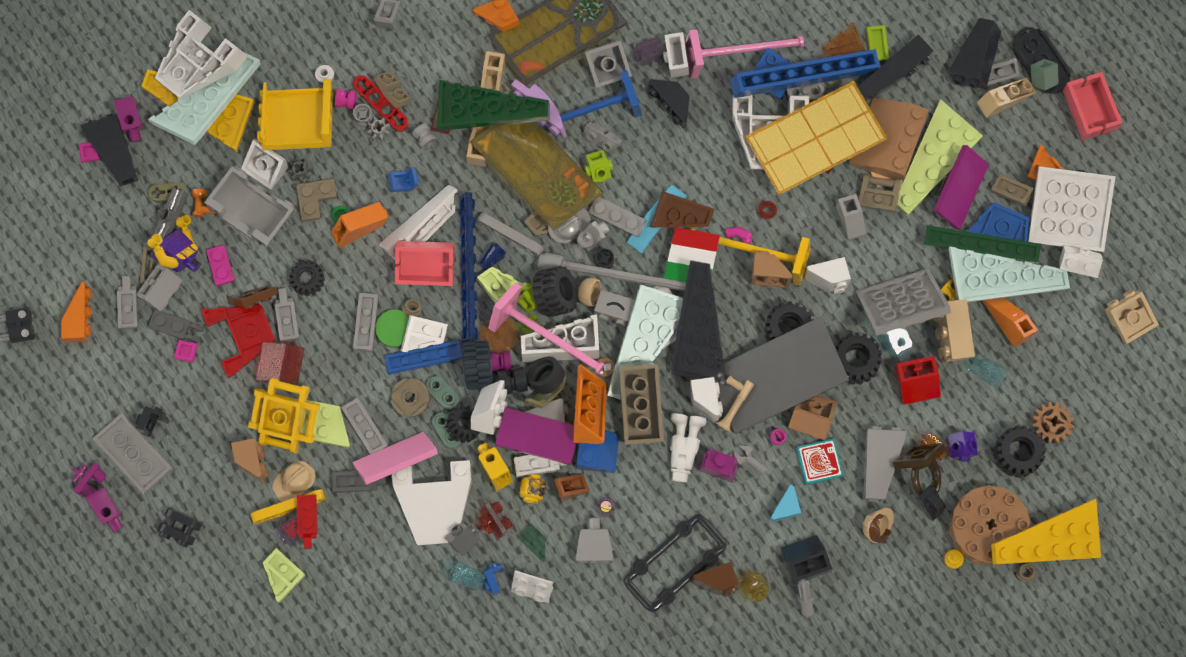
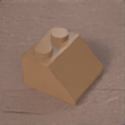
(769, 271)
(813, 417)

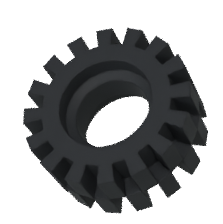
(306, 267)
(456, 429)

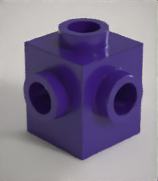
(962, 445)

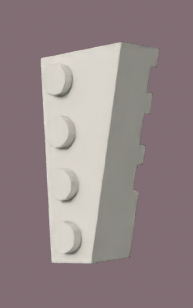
(579, 334)

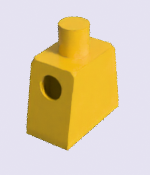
(494, 466)

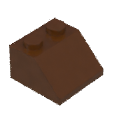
(718, 580)

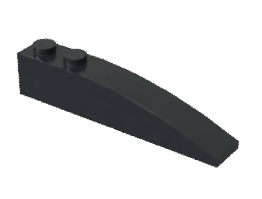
(897, 68)

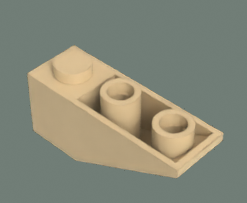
(1005, 97)

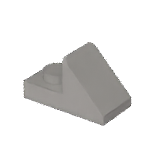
(387, 13)

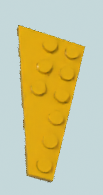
(226, 128)
(1057, 538)

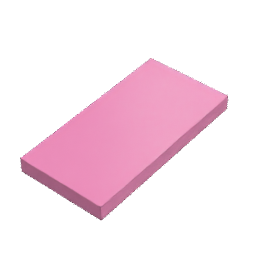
(395, 458)

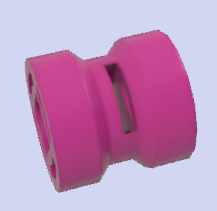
(345, 99)

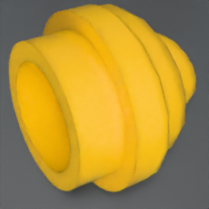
(953, 559)

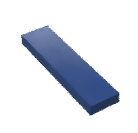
(424, 357)

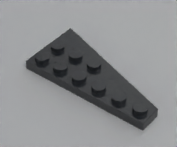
(698, 338)

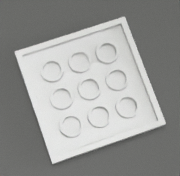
(1071, 208)

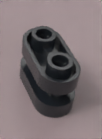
(183, 538)

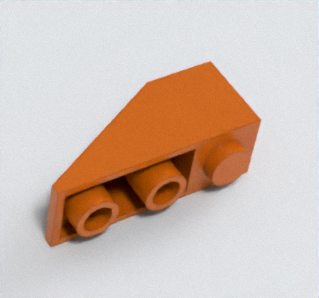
(75, 320)
(1012, 320)

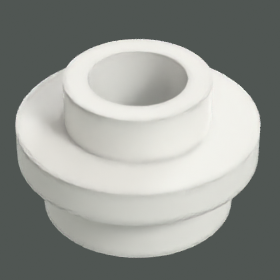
(320, 69)

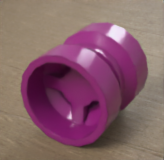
(505, 361)

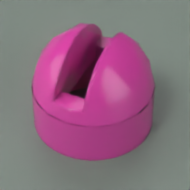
(780, 435)

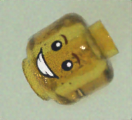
(754, 587)

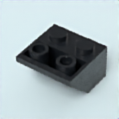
(806, 559)

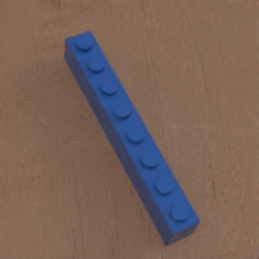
(804, 73)

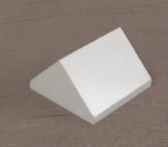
(264, 165)

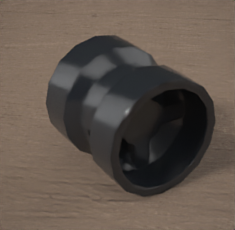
(606, 256)

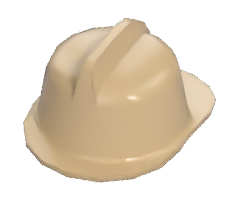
(293, 481)

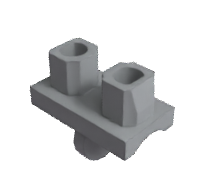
(592, 235)

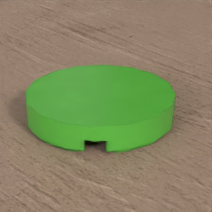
(392, 328)

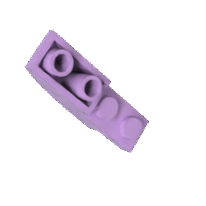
(555, 123)

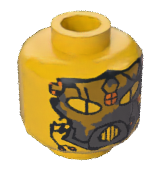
(532, 489)

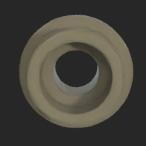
(411, 303)
(1032, 572)

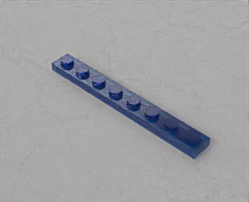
(468, 260)

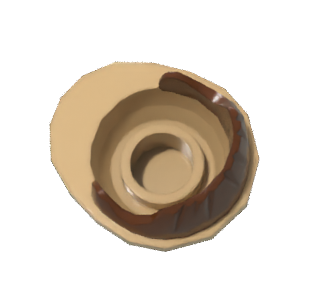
(878, 525)

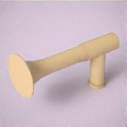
(744, 391)

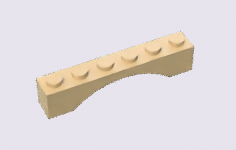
(491, 79)

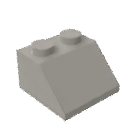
(607, 63)

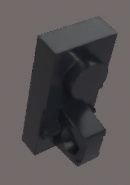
(931, 503)

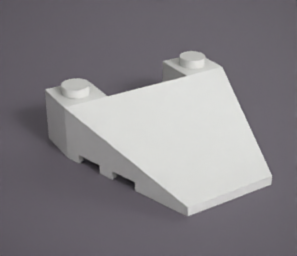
(193, 65)
(747, 123)
(434, 506)

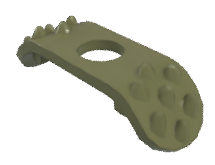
(539, 401)

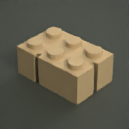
(955, 333)

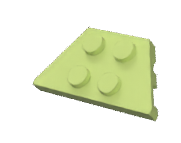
(328, 425)

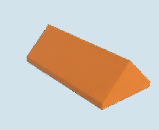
(590, 408)

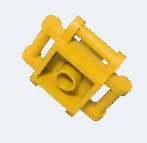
(283, 416)

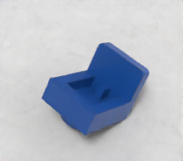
(403, 180)
(490, 583)

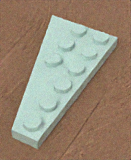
(197, 112)
(995, 277)
(648, 330)

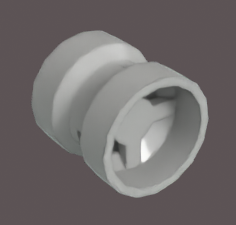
(362, 111)
(425, 136)

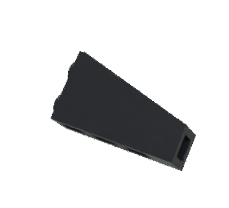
(977, 55)
(112, 147)

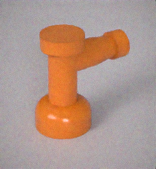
(199, 209)

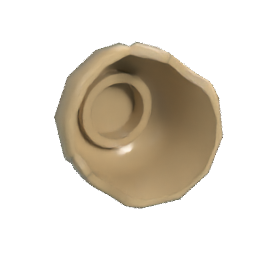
(589, 291)

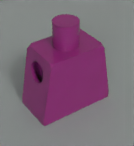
(128, 110)
(719, 465)
(99, 503)

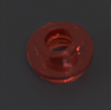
(767, 204)

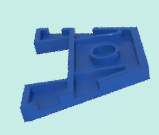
(1002, 223)

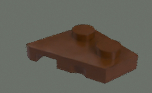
(251, 297)

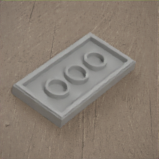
(132, 453)

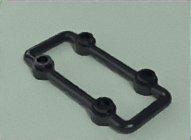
(667, 596)

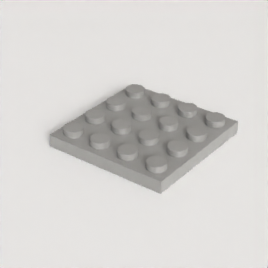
(903, 302)

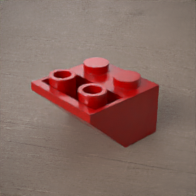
(918, 380)

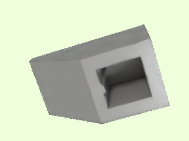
(851, 216)

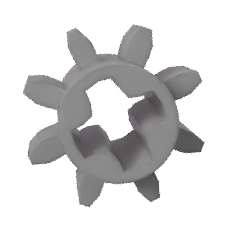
(384, 127)

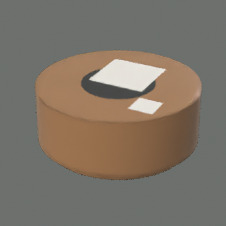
(608, 368)

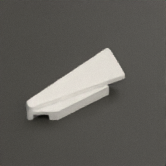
(424, 221)

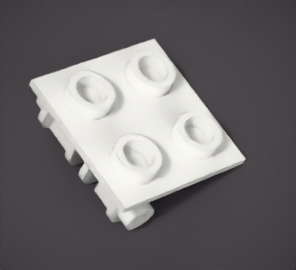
(532, 587)

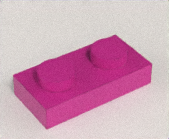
(220, 265)

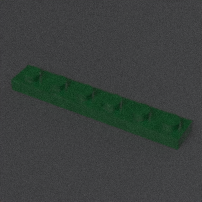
(982, 244)

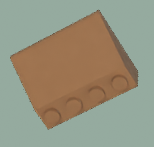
(902, 125)

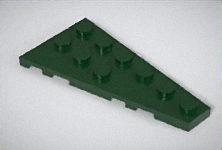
(480, 107)

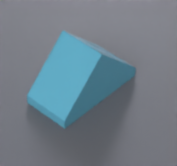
(787, 507)

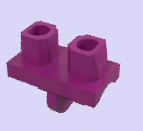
(83, 487)

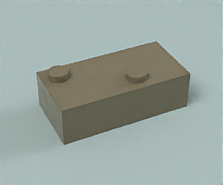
(641, 403)

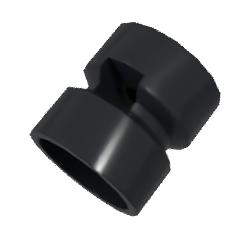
(514, 380)

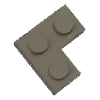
(310, 194)

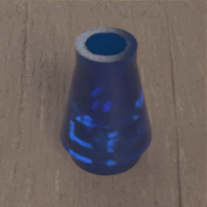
(492, 256)

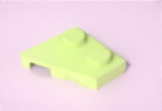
(282, 574)

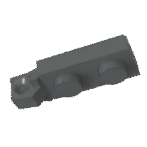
(353, 482)

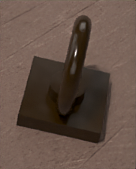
(918, 458)

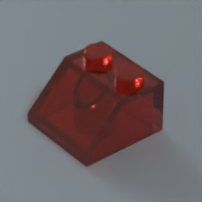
(280, 362)

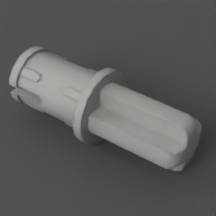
(805, 598)

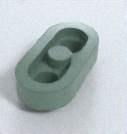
(441, 393)
(441, 431)

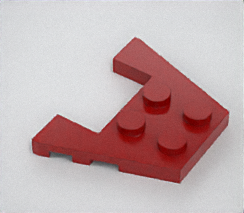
(249, 331)

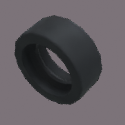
(550, 383)

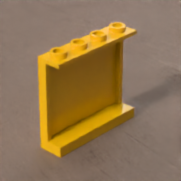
(296, 118)

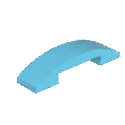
(648, 233)

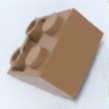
(249, 456)

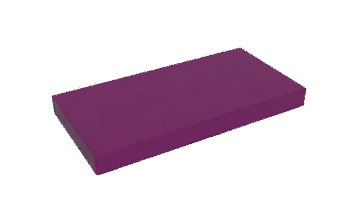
(961, 187)
(536, 436)

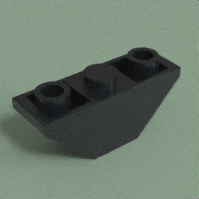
(672, 99)

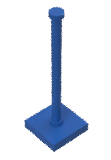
(628, 95)

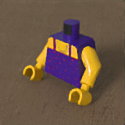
(177, 249)

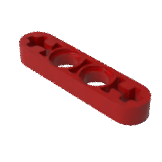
(380, 104)

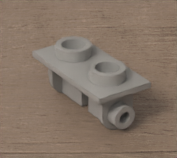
(595, 134)

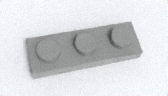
(617, 216)
(365, 322)
(364, 426)

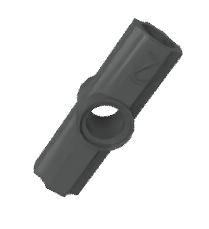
(170, 213)

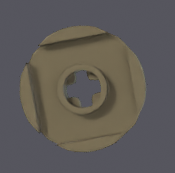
(399, 397)

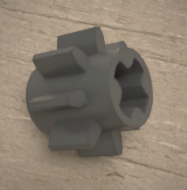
(300, 175)

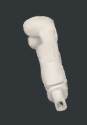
(684, 448)

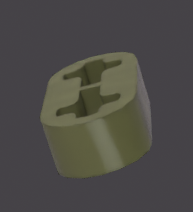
(163, 188)

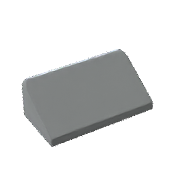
(1004, 70)

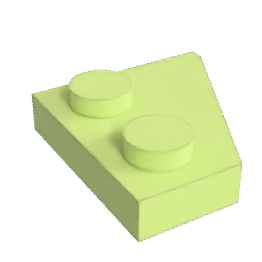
(497, 283)

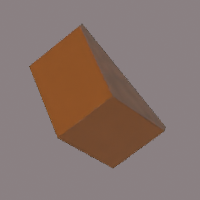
(570, 486)

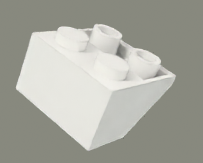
(704, 398)
(489, 407)

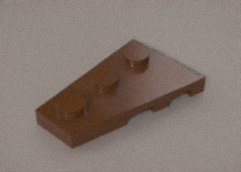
(680, 212)

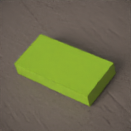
(878, 40)

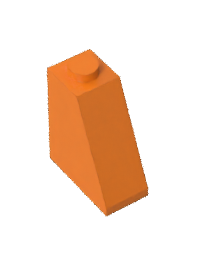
(358, 224)

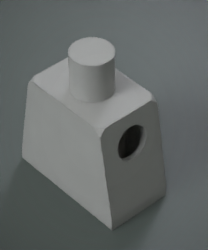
(594, 544)

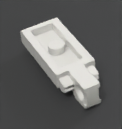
(534, 465)

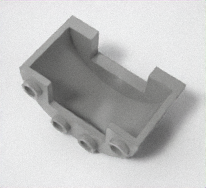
(248, 207)

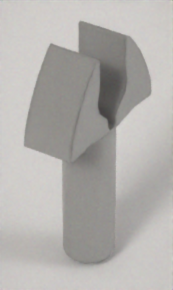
(749, 459)

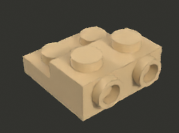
(1131, 315)

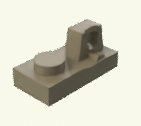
(1012, 190)

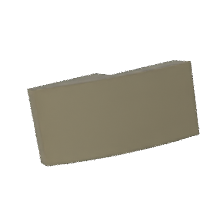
(391, 89)

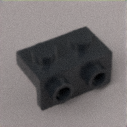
(148, 419)

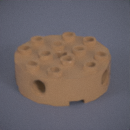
(973, 512)

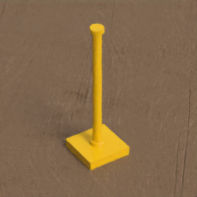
(799, 260)

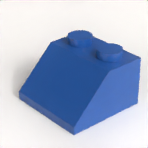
(599, 456)

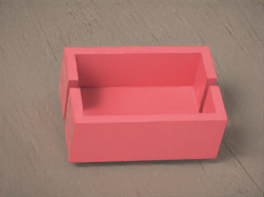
(1092, 106)
(424, 263)

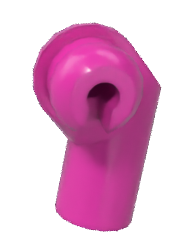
(740, 232)

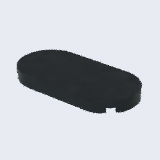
(1033, 48)

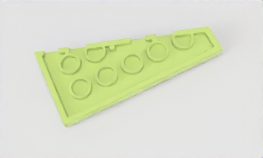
(935, 155)

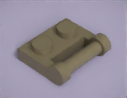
(877, 198)

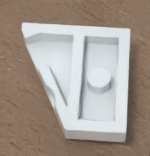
(422, 333)

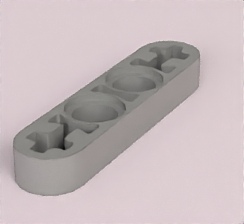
(510, 234)

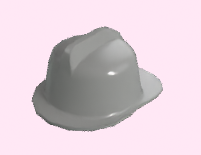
(571, 228)

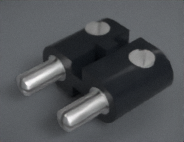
(19, 325)

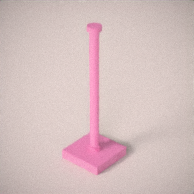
(696, 54)
(506, 307)

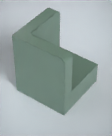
(1044, 74)

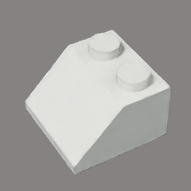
(829, 275)

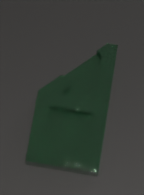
(534, 541)

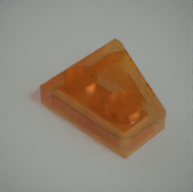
(845, 43)

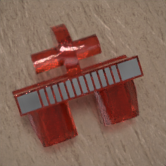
(491, 521)

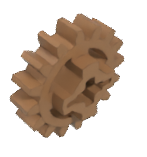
(1060, 423)

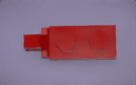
(307, 519)

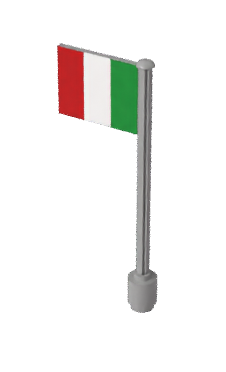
(685, 246)

